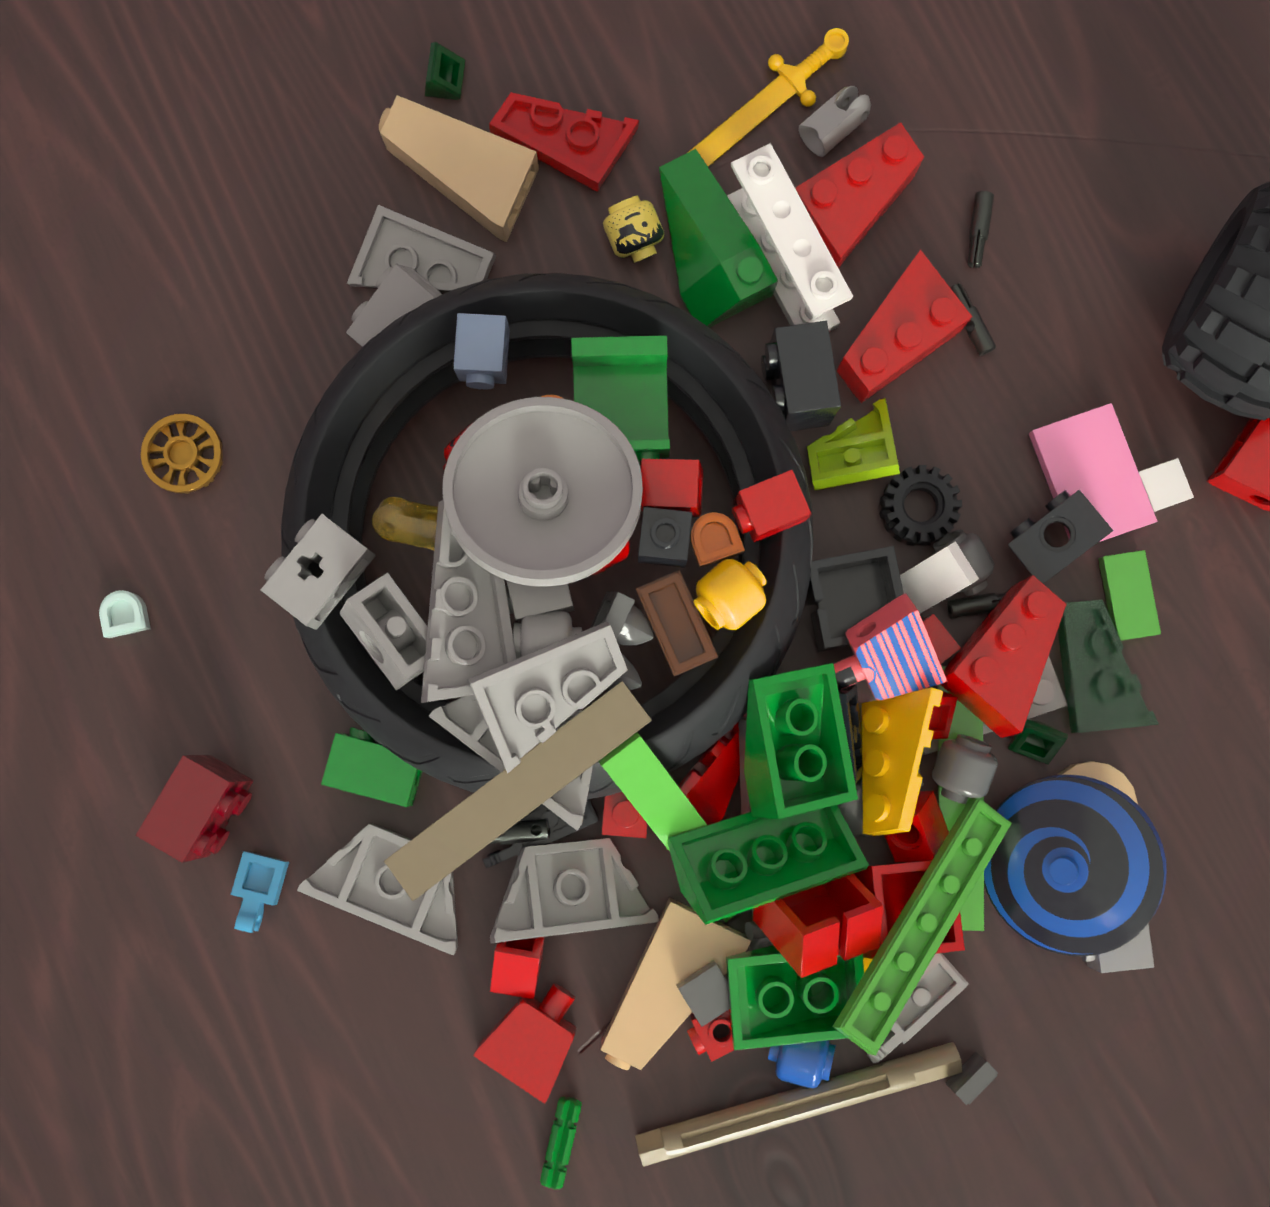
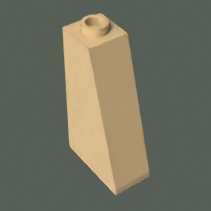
(464, 163)
(652, 1003)

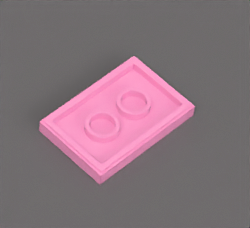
(1094, 457)

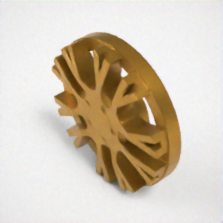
(181, 453)

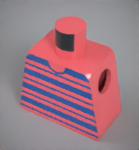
(891, 652)

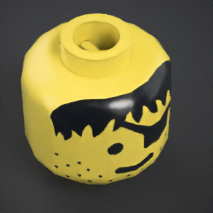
(633, 228)

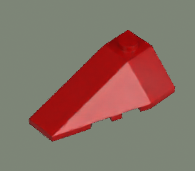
(714, 777)

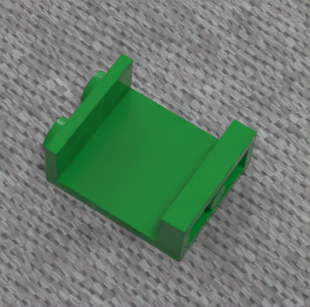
(628, 386)

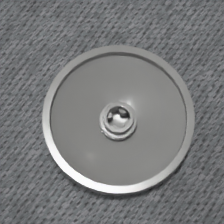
(542, 491)

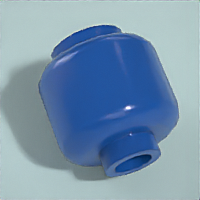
(803, 1062)

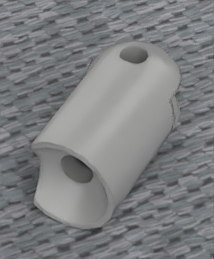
(834, 120)

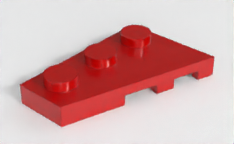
(567, 140)

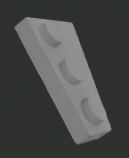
(432, 253)
(542, 689)

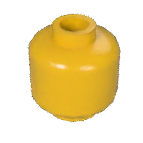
(730, 594)

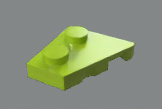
(855, 451)

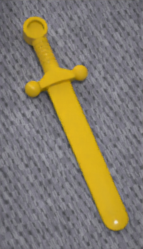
(790, 81)

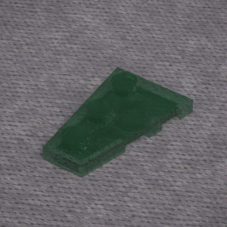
(1096, 676)

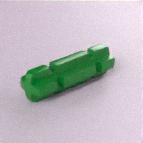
(560, 1142)

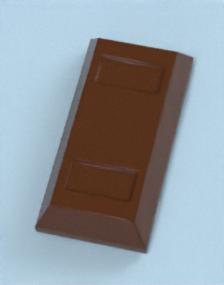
(676, 623)

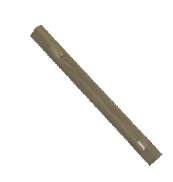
(798, 1104)

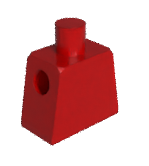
(1246, 465)
(531, 1042)

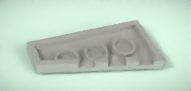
(466, 620)

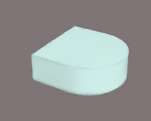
(123, 614)

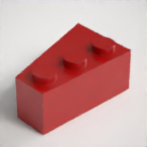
(860, 189)
(905, 329)
(1006, 657)

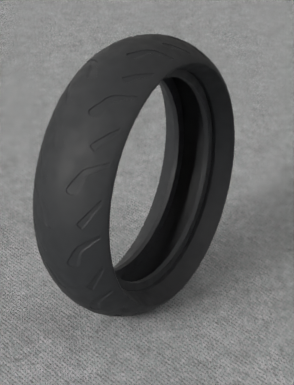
(415, 363)

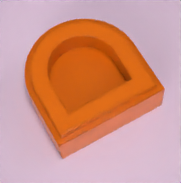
(715, 539)

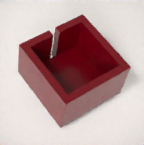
(195, 808)

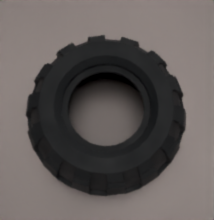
(1223, 320)

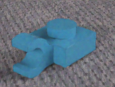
(257, 882)

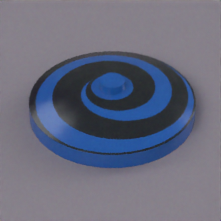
(1076, 866)

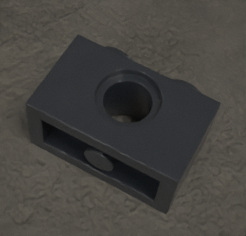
(1085, 531)

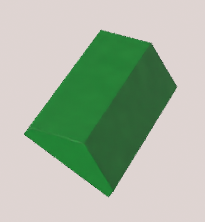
(761, 860)

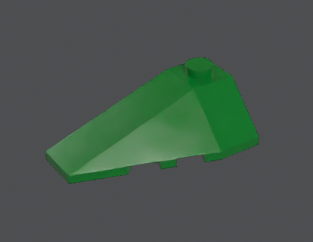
(713, 249)

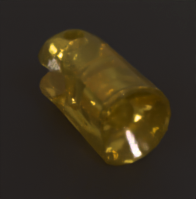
(406, 522)

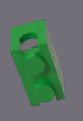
(370, 769)

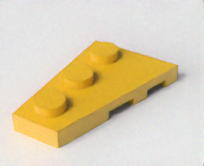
(892, 750)

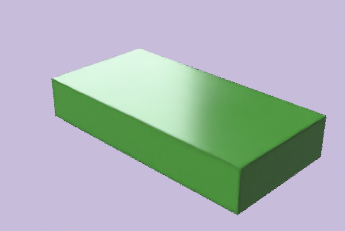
(1129, 595)

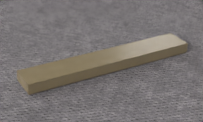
(517, 793)

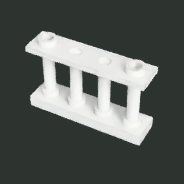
(778, 220)

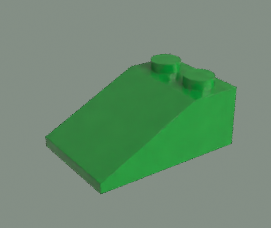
(796, 744)
(778, 1006)

